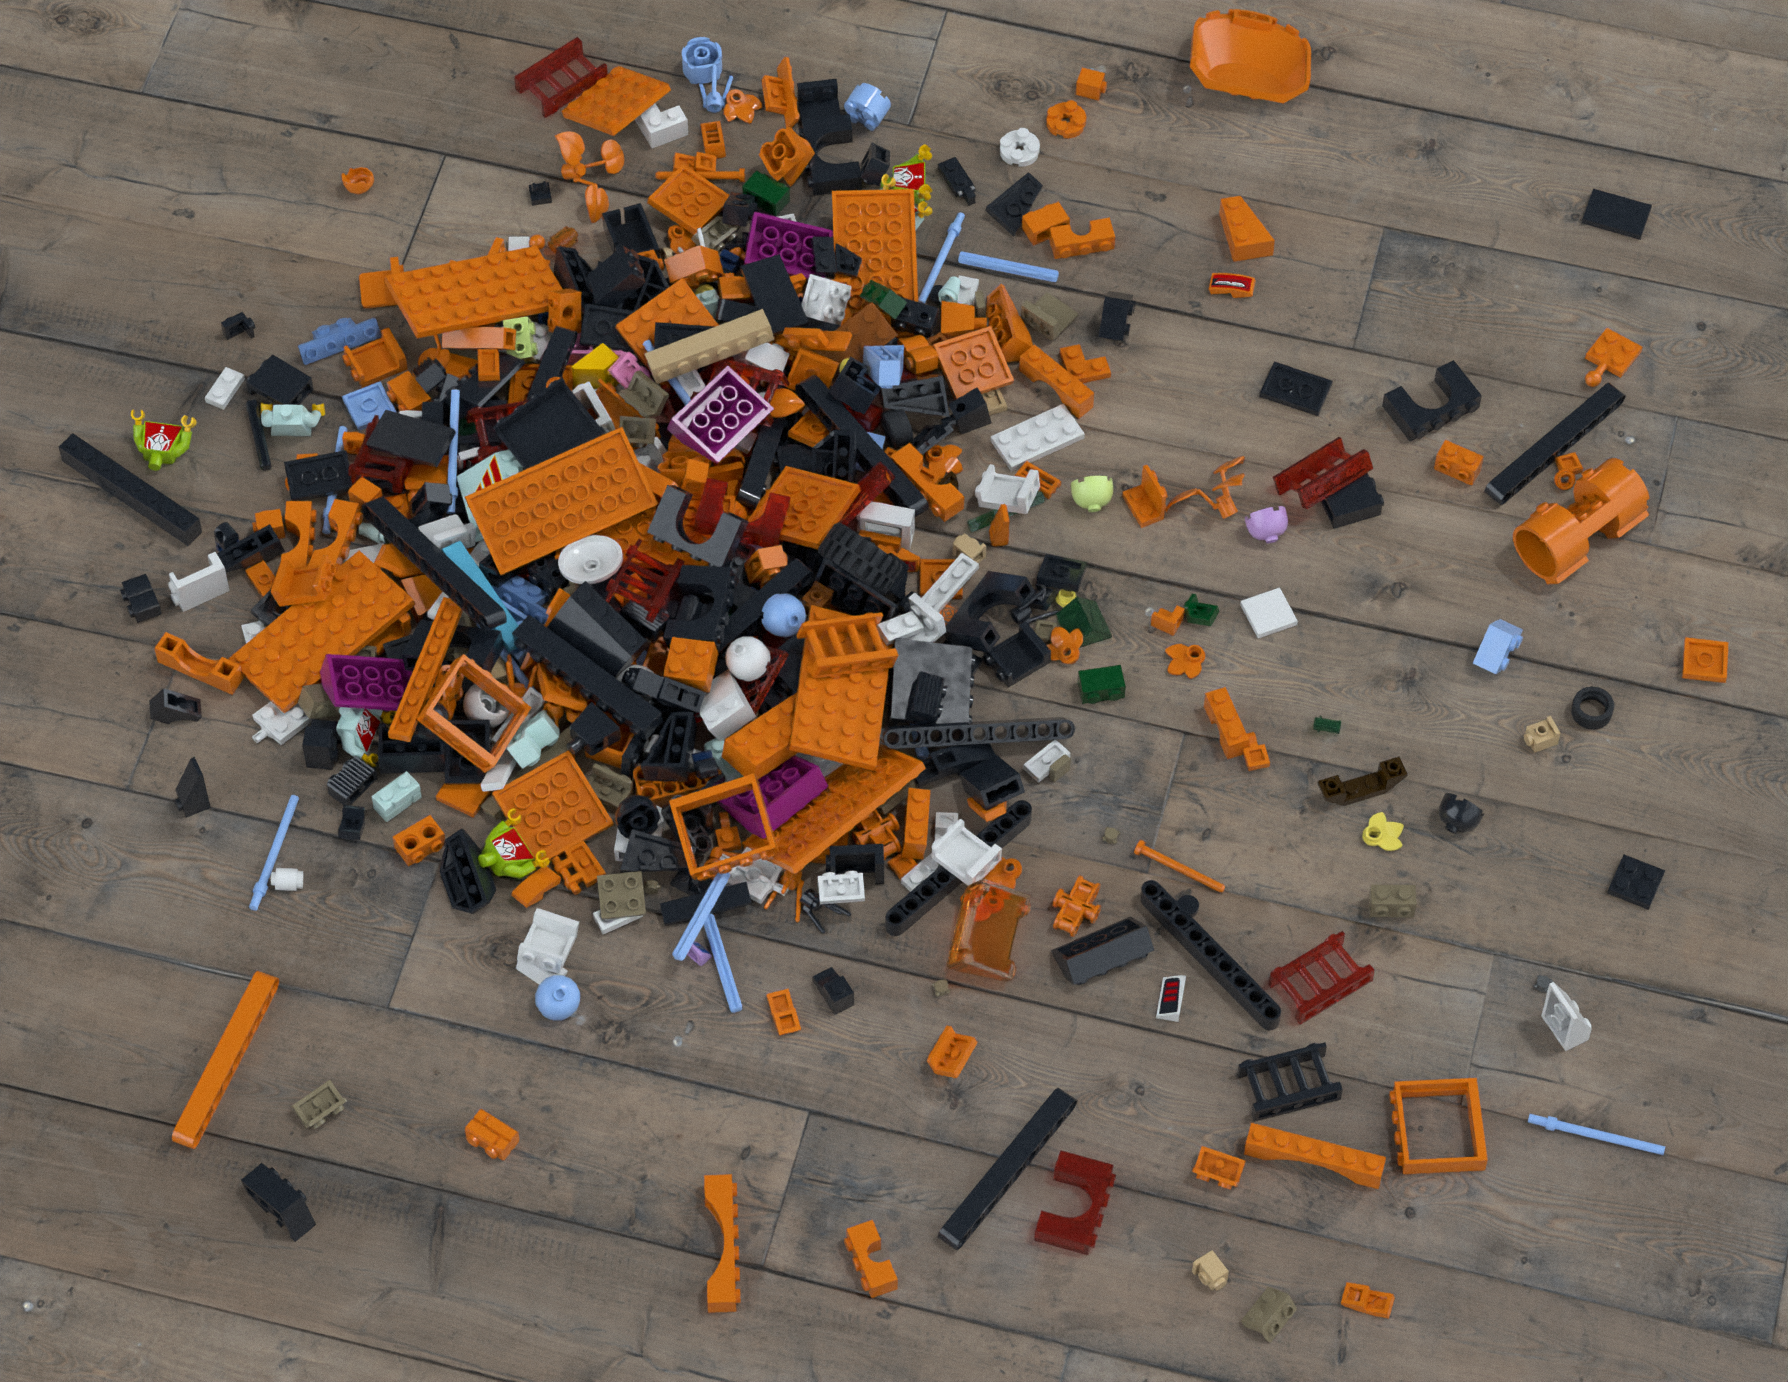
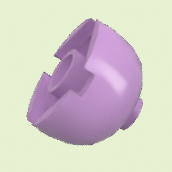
(1267, 524)

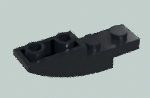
(952, 761)

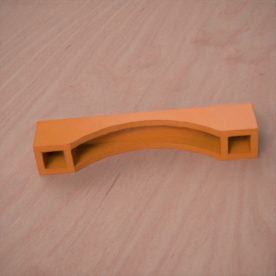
(1276, 1144)
(721, 1285)

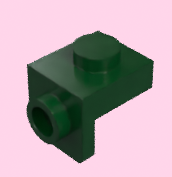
(1200, 612)

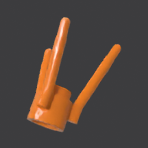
(518, 688)
(790, 881)

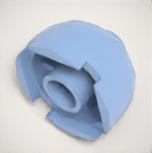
(783, 615)
(557, 997)

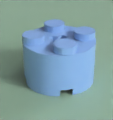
(699, 58)
(867, 106)

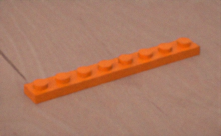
(425, 671)

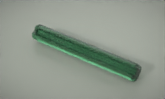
(987, 518)

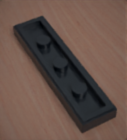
(684, 908)

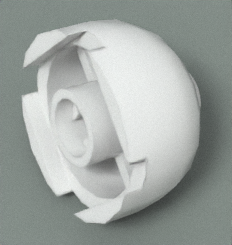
(747, 658)

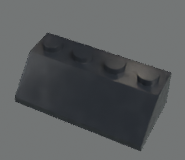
(475, 392)
(1103, 950)

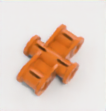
(450, 695)
(878, 831)
(1076, 906)

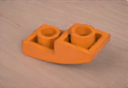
(535, 885)

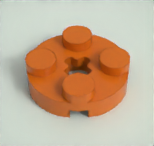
(1066, 110)

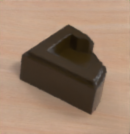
(950, 478)

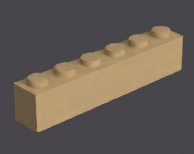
(709, 346)

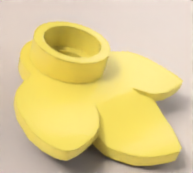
(1384, 831)

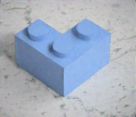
(1496, 645)

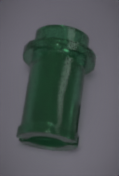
(1326, 725)

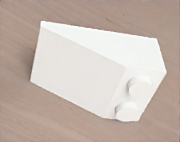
(725, 707)
(1564, 1018)

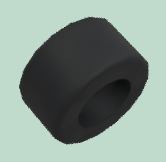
(896, 427)

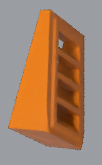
(714, 140)
(1000, 527)

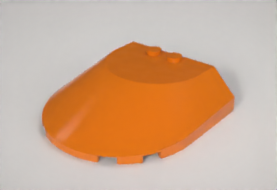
(1250, 56)

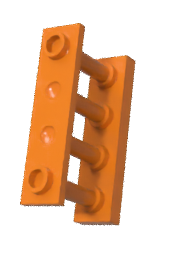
(844, 663)

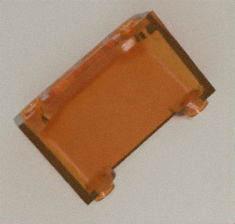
(987, 930)

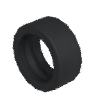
(1586, 720)

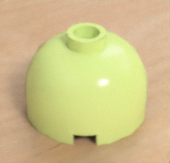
(1093, 492)

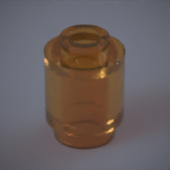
(565, 237)

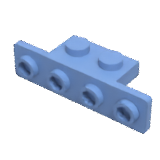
(332, 338)
(524, 597)

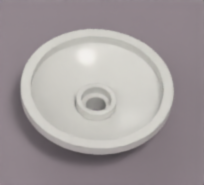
(590, 559)

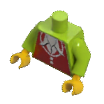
(912, 175)
(161, 441)
(508, 853)

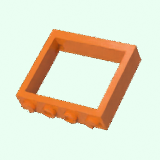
(455, 737)
(712, 795)
(1439, 1087)

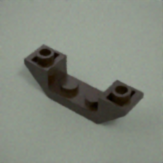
(1364, 787)

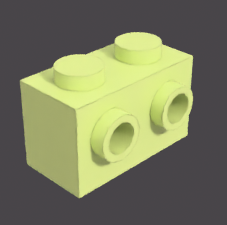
(525, 346)

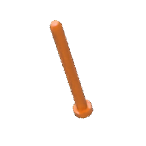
(664, 175)
(1142, 849)

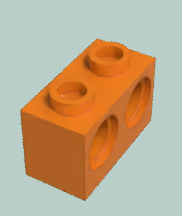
(416, 837)

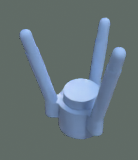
(714, 101)

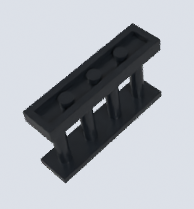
(1287, 1102)

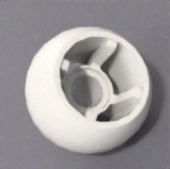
(481, 706)

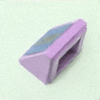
(699, 954)

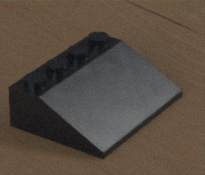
(852, 594)
(598, 630)

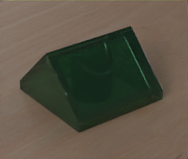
(1087, 617)

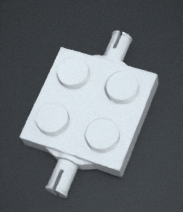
(279, 725)
(760, 877)

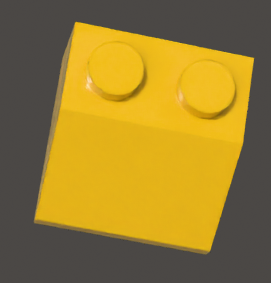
(595, 367)

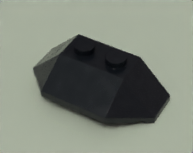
(572, 273)
(654, 285)
(836, 456)
(464, 879)

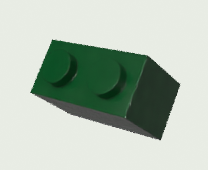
(768, 193)
(883, 298)
(1101, 684)

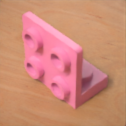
(625, 368)

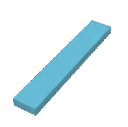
(462, 558)

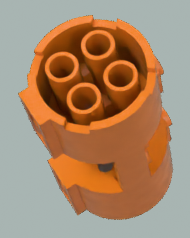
(1556, 538)

